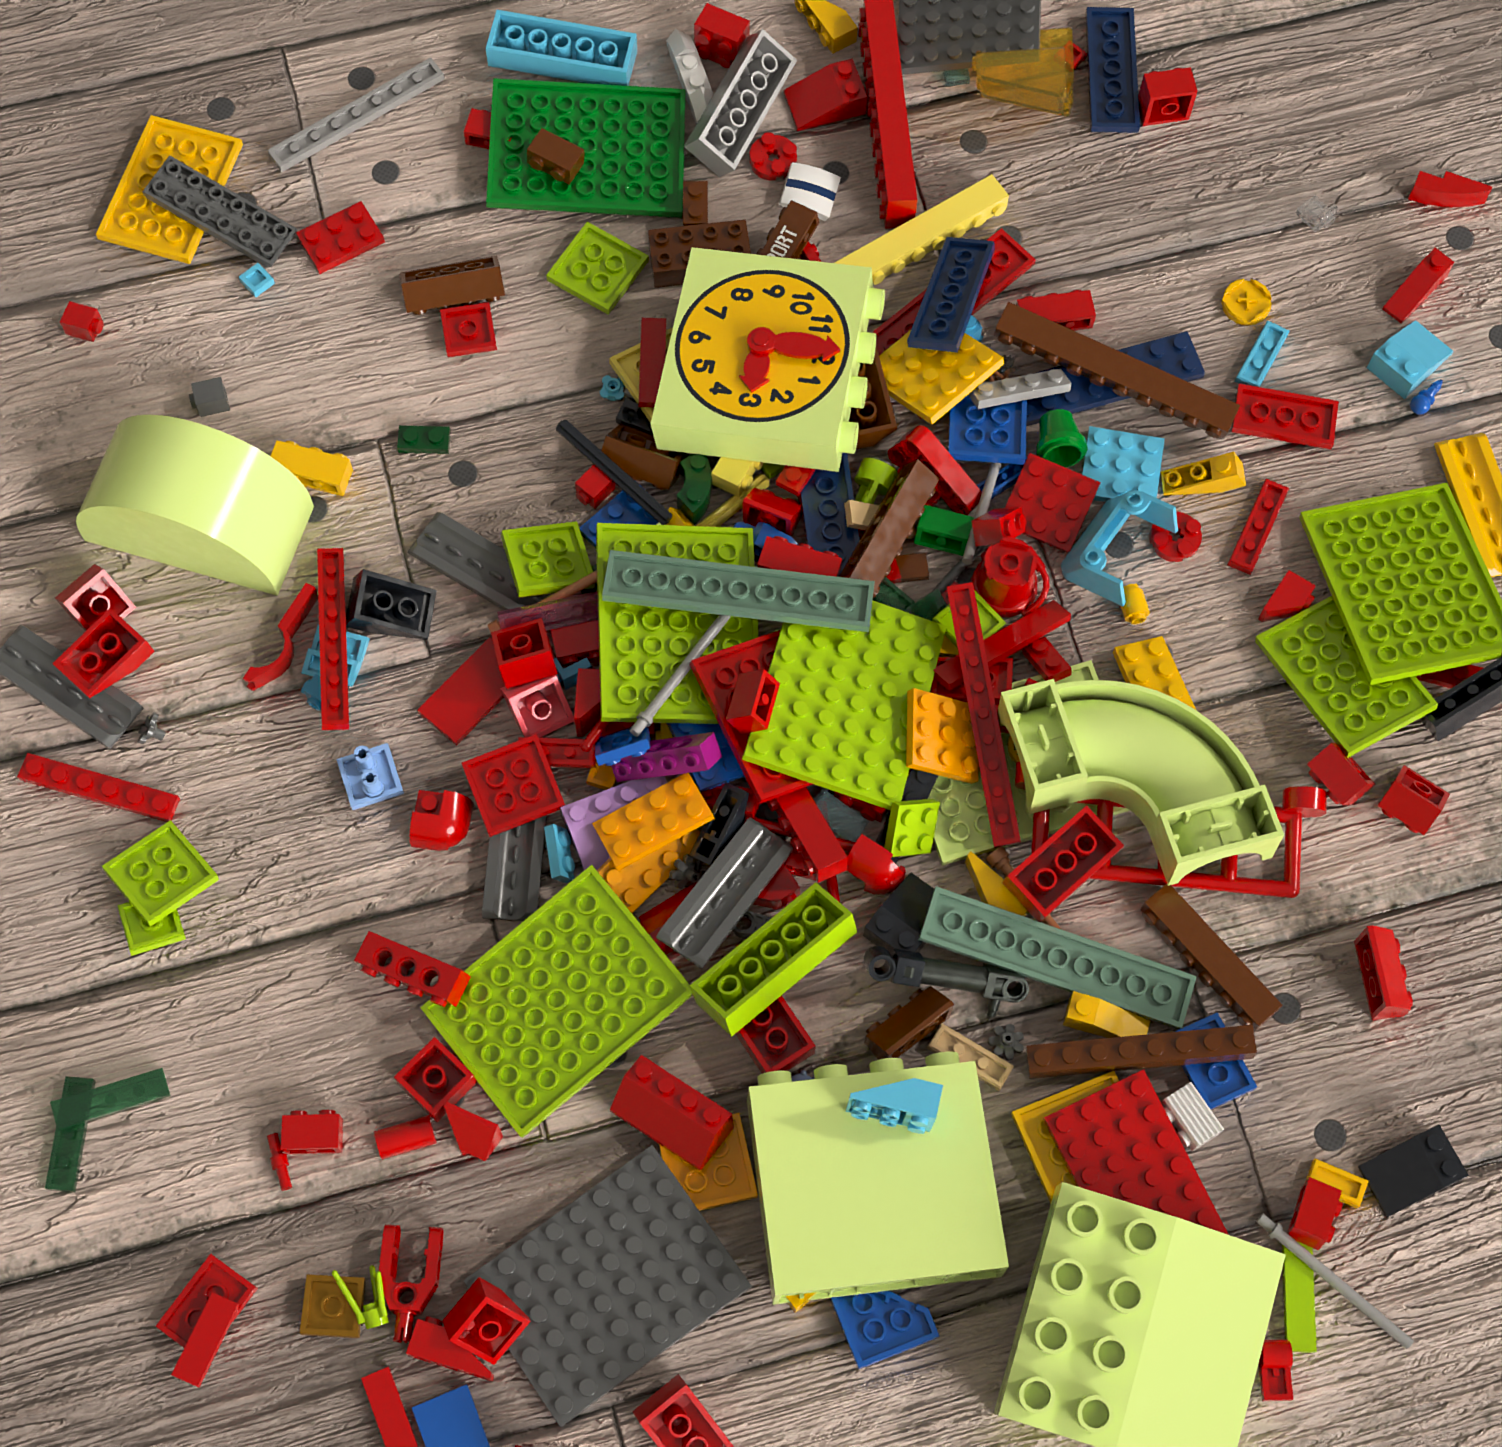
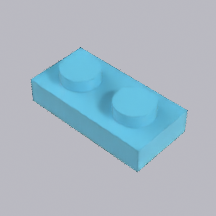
(559, 853)

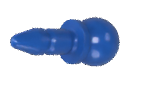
(1421, 403)

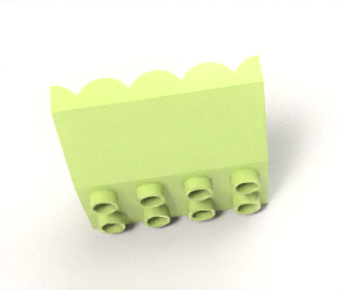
(1138, 1327)

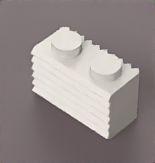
(1191, 1117)

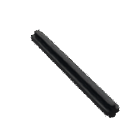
(614, 472)

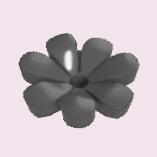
(150, 729)
(686, 872)
(1005, 1046)

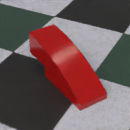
(1448, 191)

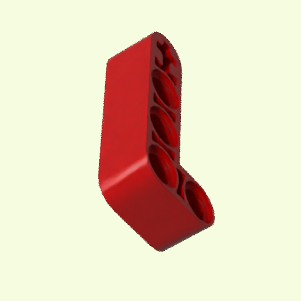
(954, 484)

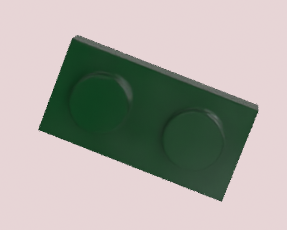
(423, 439)

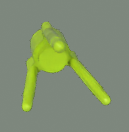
(375, 1312)

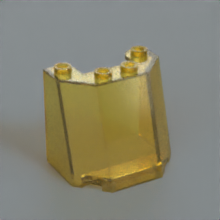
(1031, 77)

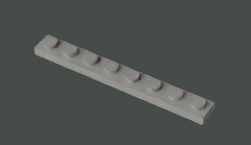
(356, 114)

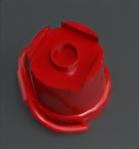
(1009, 579)

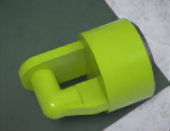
(874, 478)

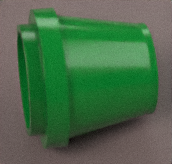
(1060, 439)

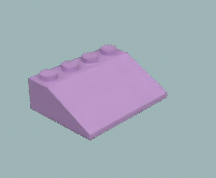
(582, 813)

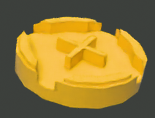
(1246, 302)

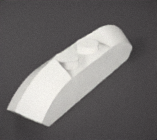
(690, 72)

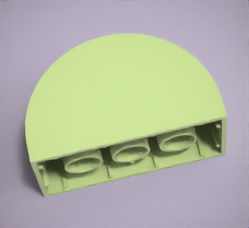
(196, 502)

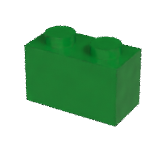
(943, 530)

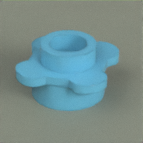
(612, 394)

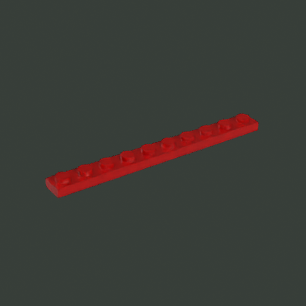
(983, 715)

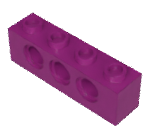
(670, 757)

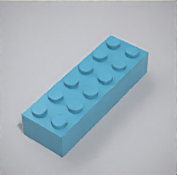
(561, 49)

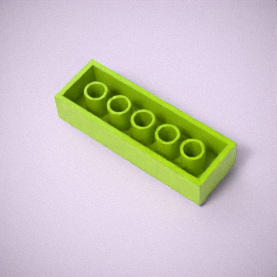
(773, 959)

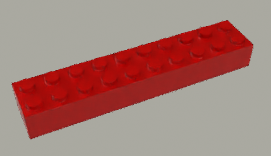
(888, 113)

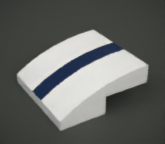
(810, 188)

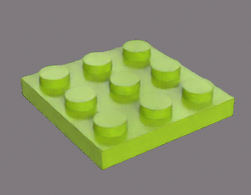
(597, 268)
(546, 557)
(160, 873)

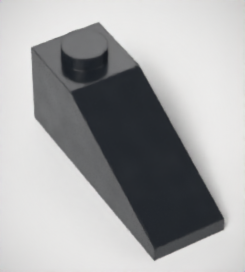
(727, 821)

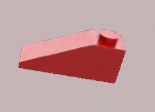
(1419, 285)
(432, 1345)

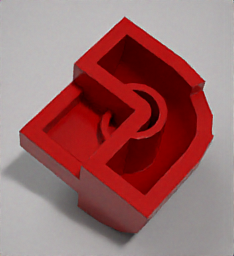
(440, 820)
(874, 867)

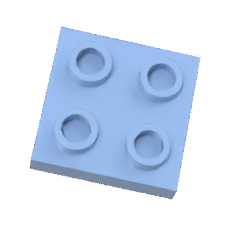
(369, 776)

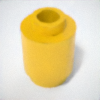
(1136, 606)

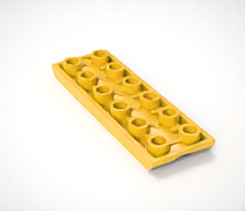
(1477, 491)

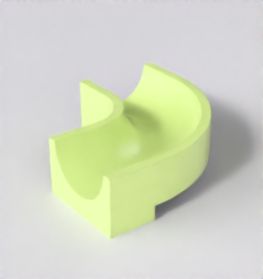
(1145, 755)

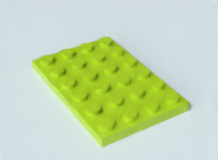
(1326, 674)

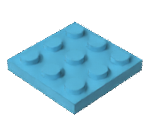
(1122, 462)

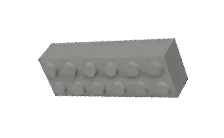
(740, 103)

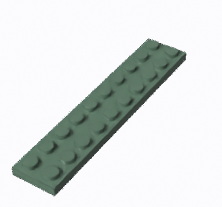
(738, 591)
(1057, 957)

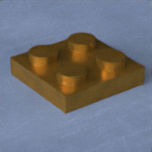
(326, 1308)

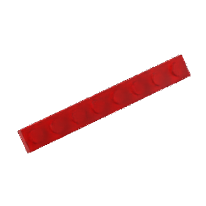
(332, 639)

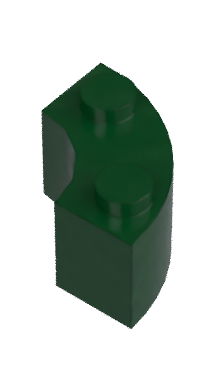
(697, 488)

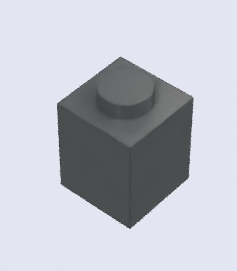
(209, 397)

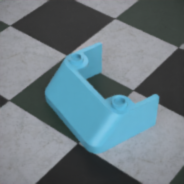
(1087, 557)

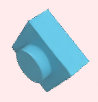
(256, 280)

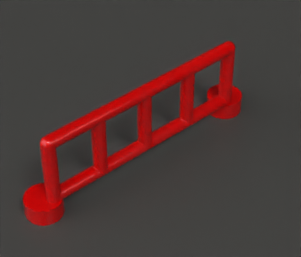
(1296, 803)

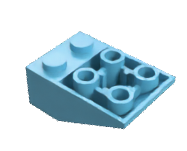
(903, 1103)

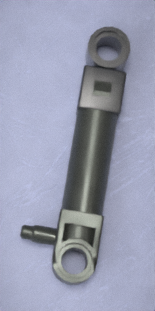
(914, 969)

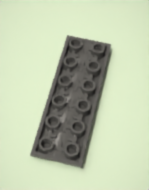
(219, 212)
(470, 562)
(28, 665)
(514, 872)
(725, 893)

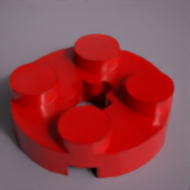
(768, 145)
(1182, 548)

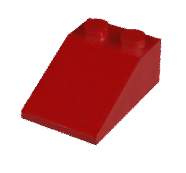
(827, 96)
(103, 654)
(679, 1419)

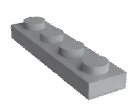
(1020, 388)

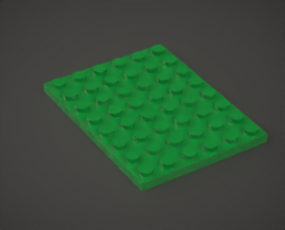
(627, 137)

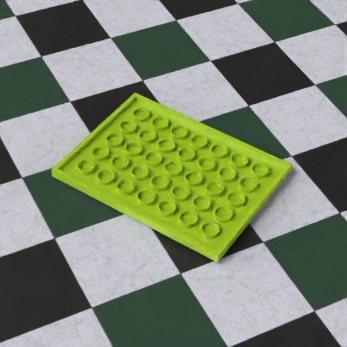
(1407, 582)
(647, 643)
(846, 703)
(559, 1001)

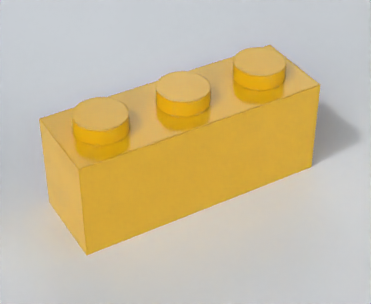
(314, 467)

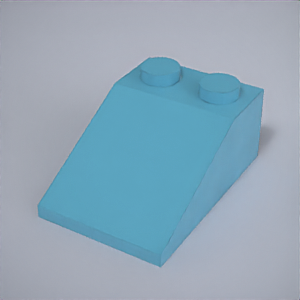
(1408, 358)

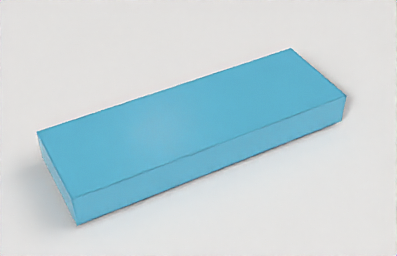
(1262, 355)

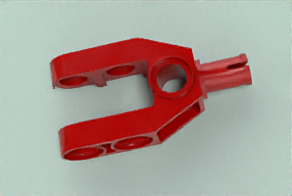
(422, 1292)

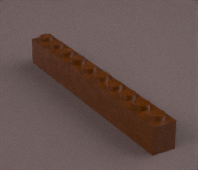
(1116, 370)

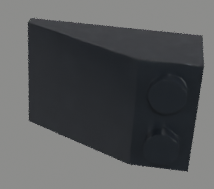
(390, 606)
(901, 917)
(1413, 1170)

